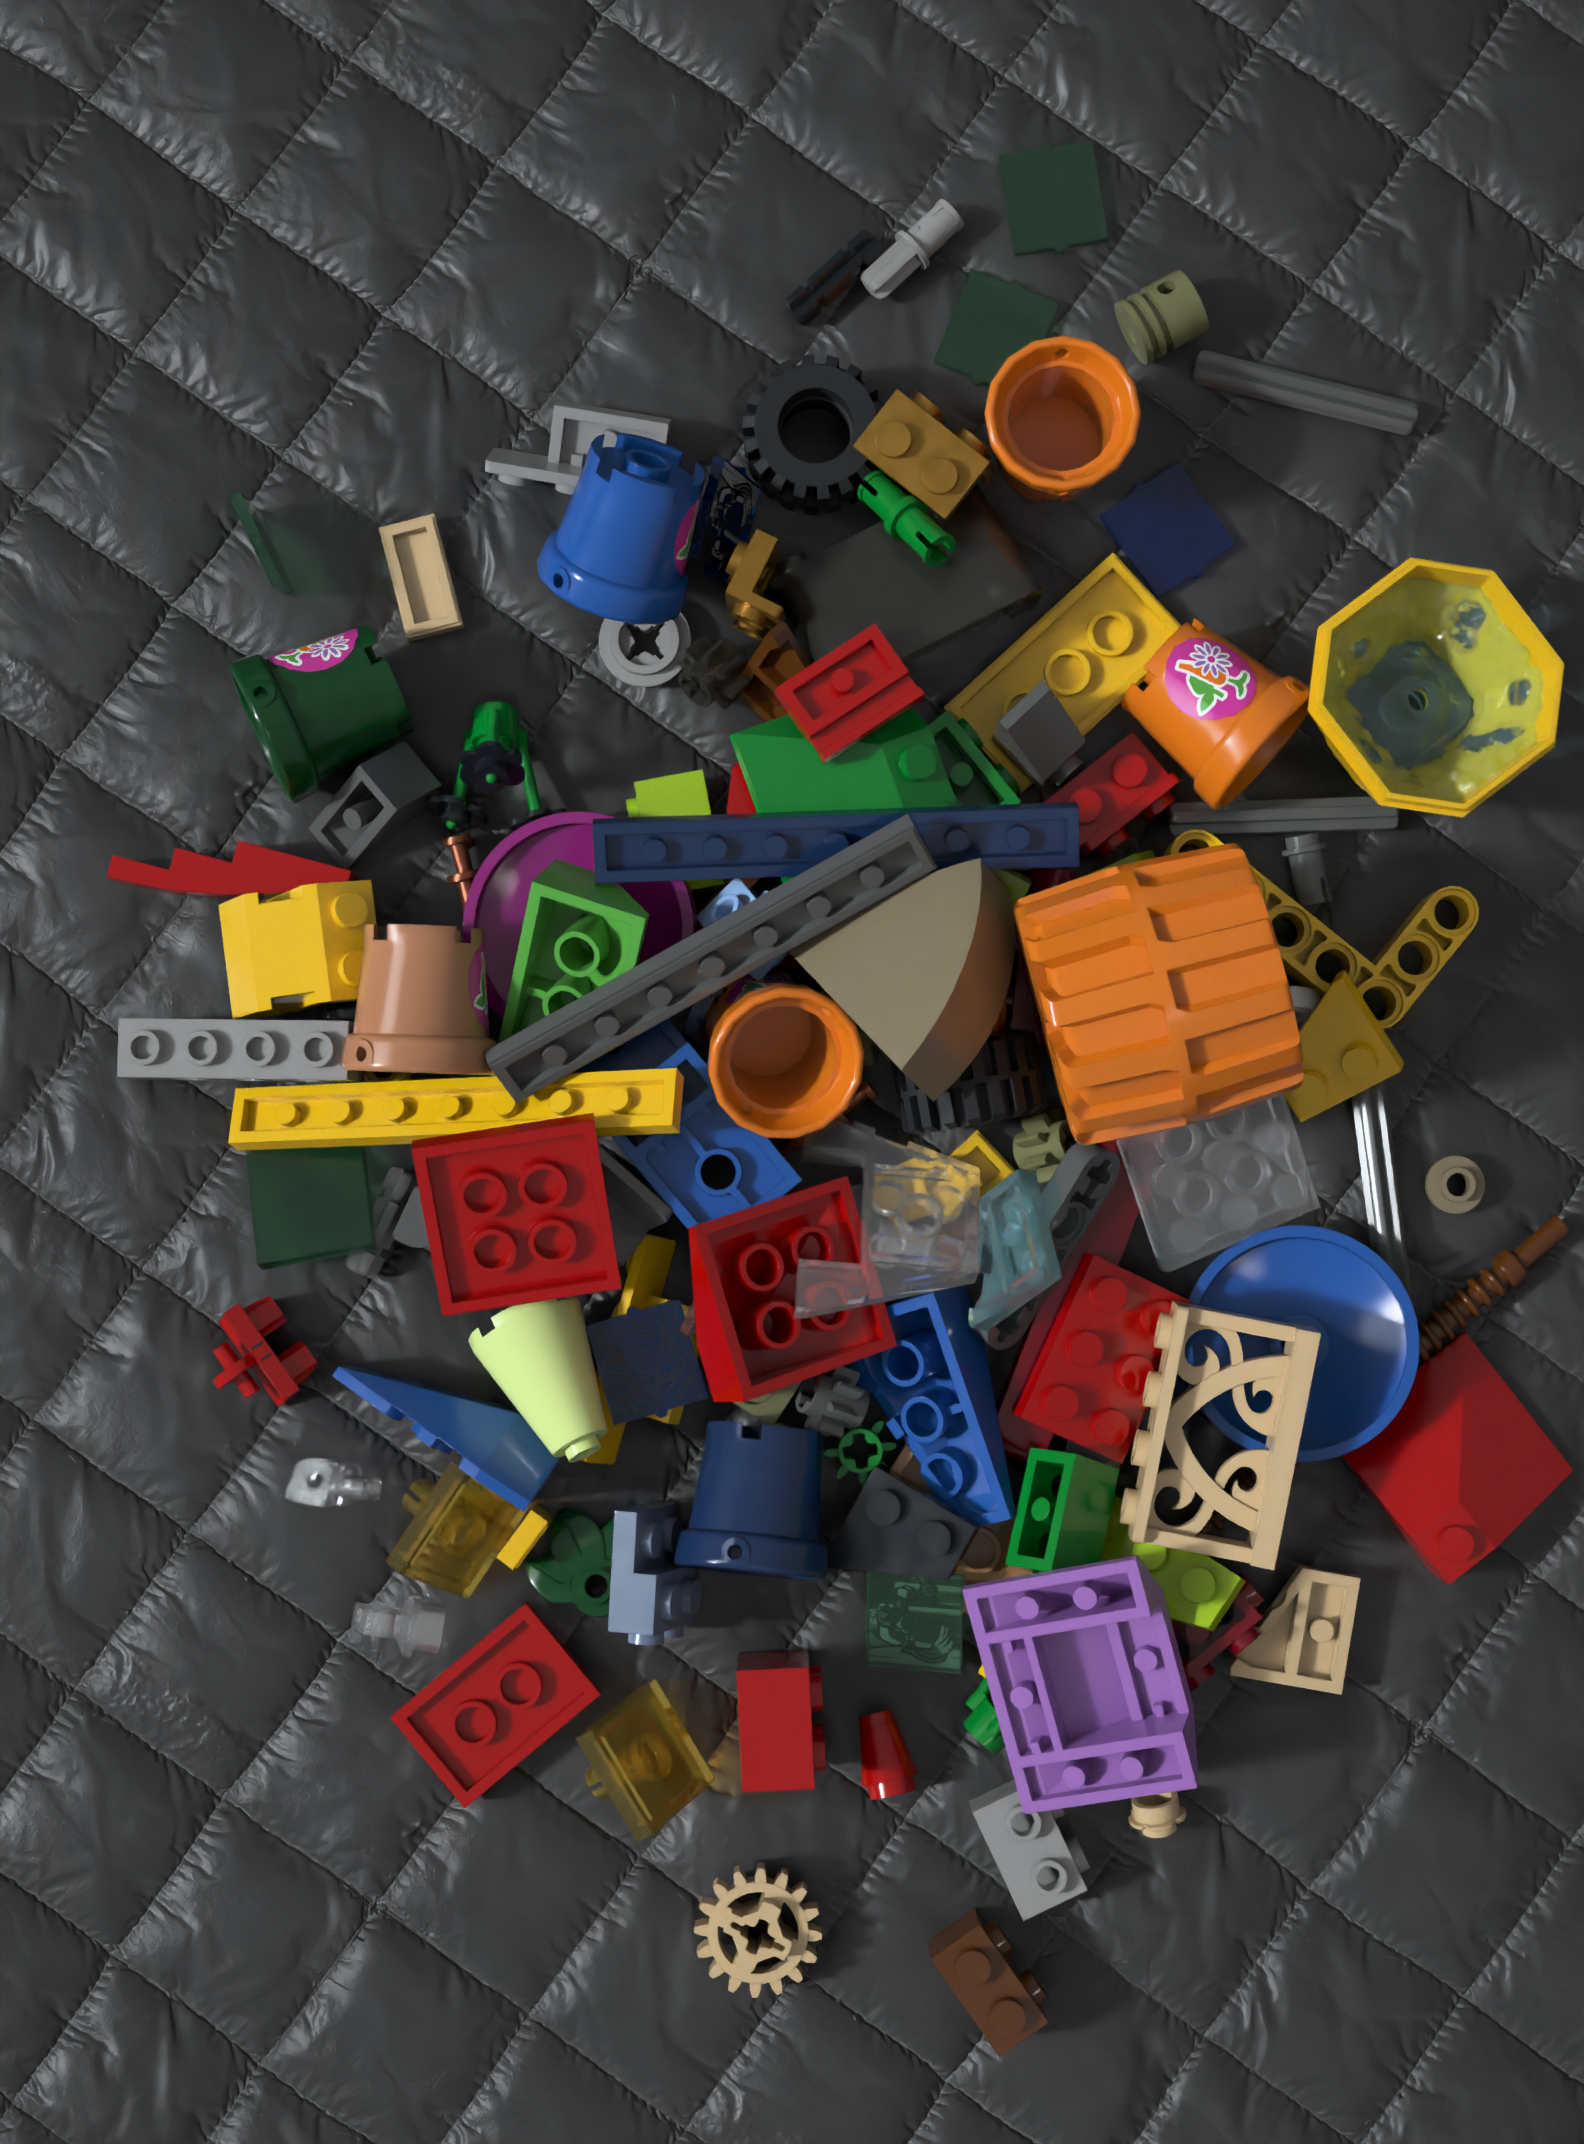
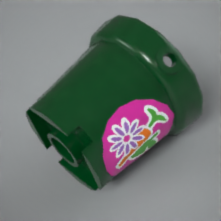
(320, 707)

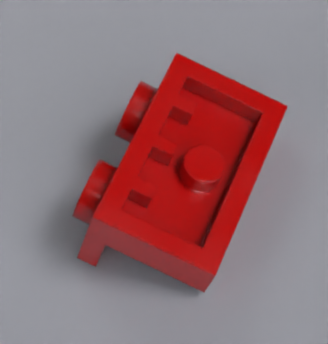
(1116, 792)

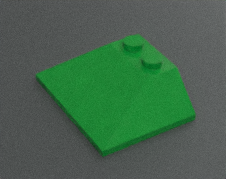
(883, 771)

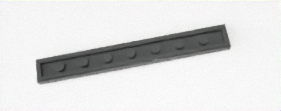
(711, 959)

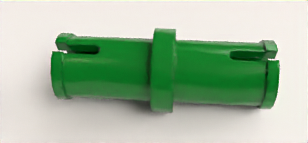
(906, 518)

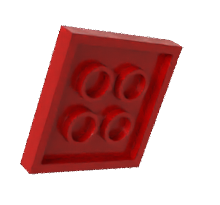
(516, 1214)

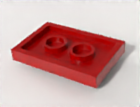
(1098, 1359)
(496, 1704)

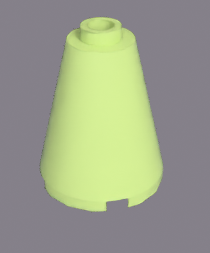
(547, 1372)

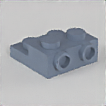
(647, 1589)

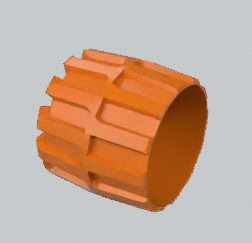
(1160, 993)

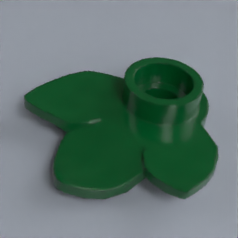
(577, 1557)

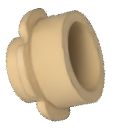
(1157, 1814)

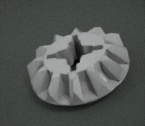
(644, 670)

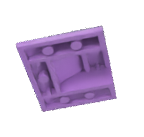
(1086, 1684)

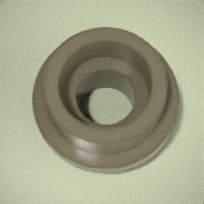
(1437, 1188)

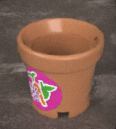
(420, 1003)

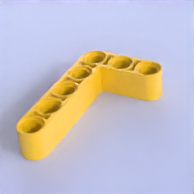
(1384, 971)

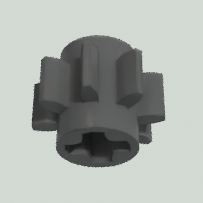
(832, 1401)

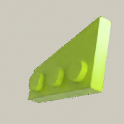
(1193, 1584)

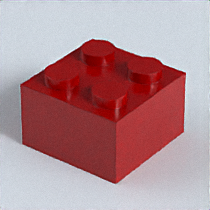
(775, 1720)

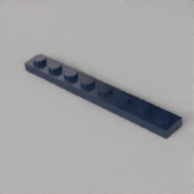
(796, 841)

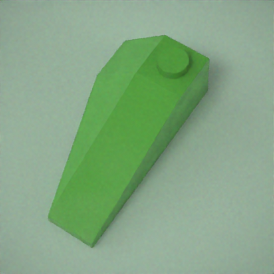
(570, 943)

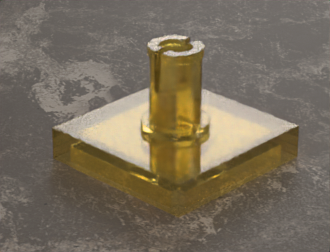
(453, 1532)
(644, 1760)

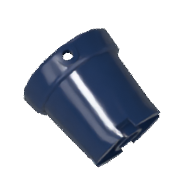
(757, 1504)

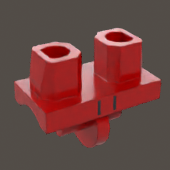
(247, 1331)

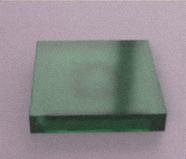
(310, 1204)

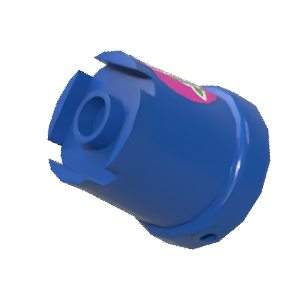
(626, 533)

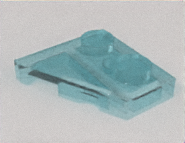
(1013, 1249)

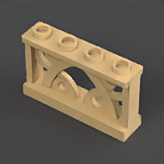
(1256, 1509)

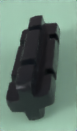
(833, 277)

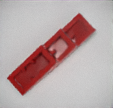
(251, 871)

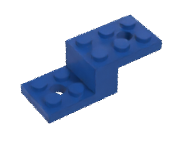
(675, 1160)

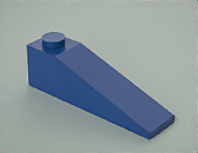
(943, 1402)
(491, 1436)

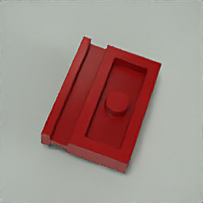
(849, 693)

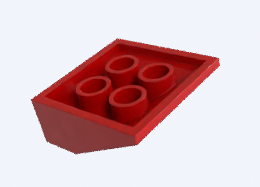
(747, 1293)
(1458, 1462)

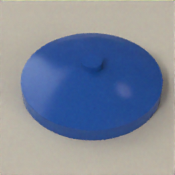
(1347, 1295)

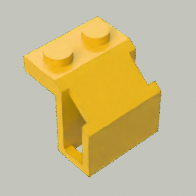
(295, 947)

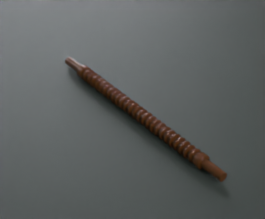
(1507, 1269)

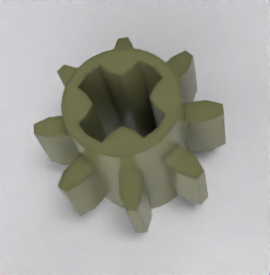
(1042, 1143)

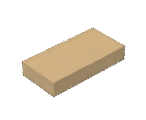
(421, 577)

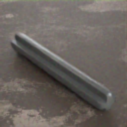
(1305, 392)
(1283, 816)
(1381, 1180)

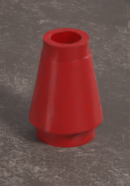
(884, 1757)

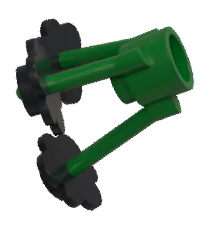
(491, 758)

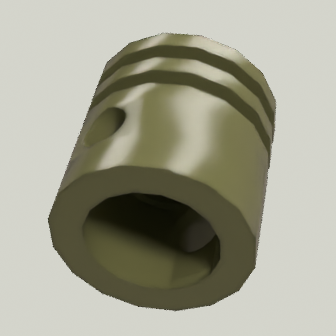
(1161, 317)

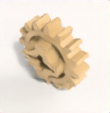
(778, 1942)

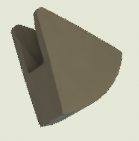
(923, 970)

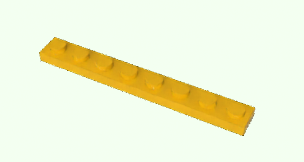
(421, 1109)

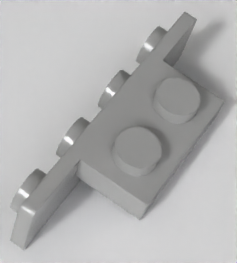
(570, 439)

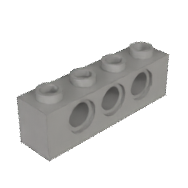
(234, 1050)

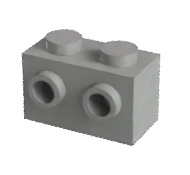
(1030, 1851)

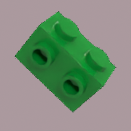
(968, 770)
(1061, 1511)

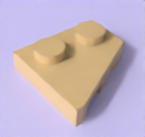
(1304, 1633)

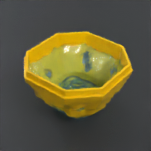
(1471, 662)

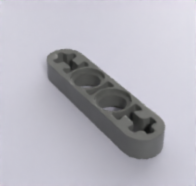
(1091, 1173)

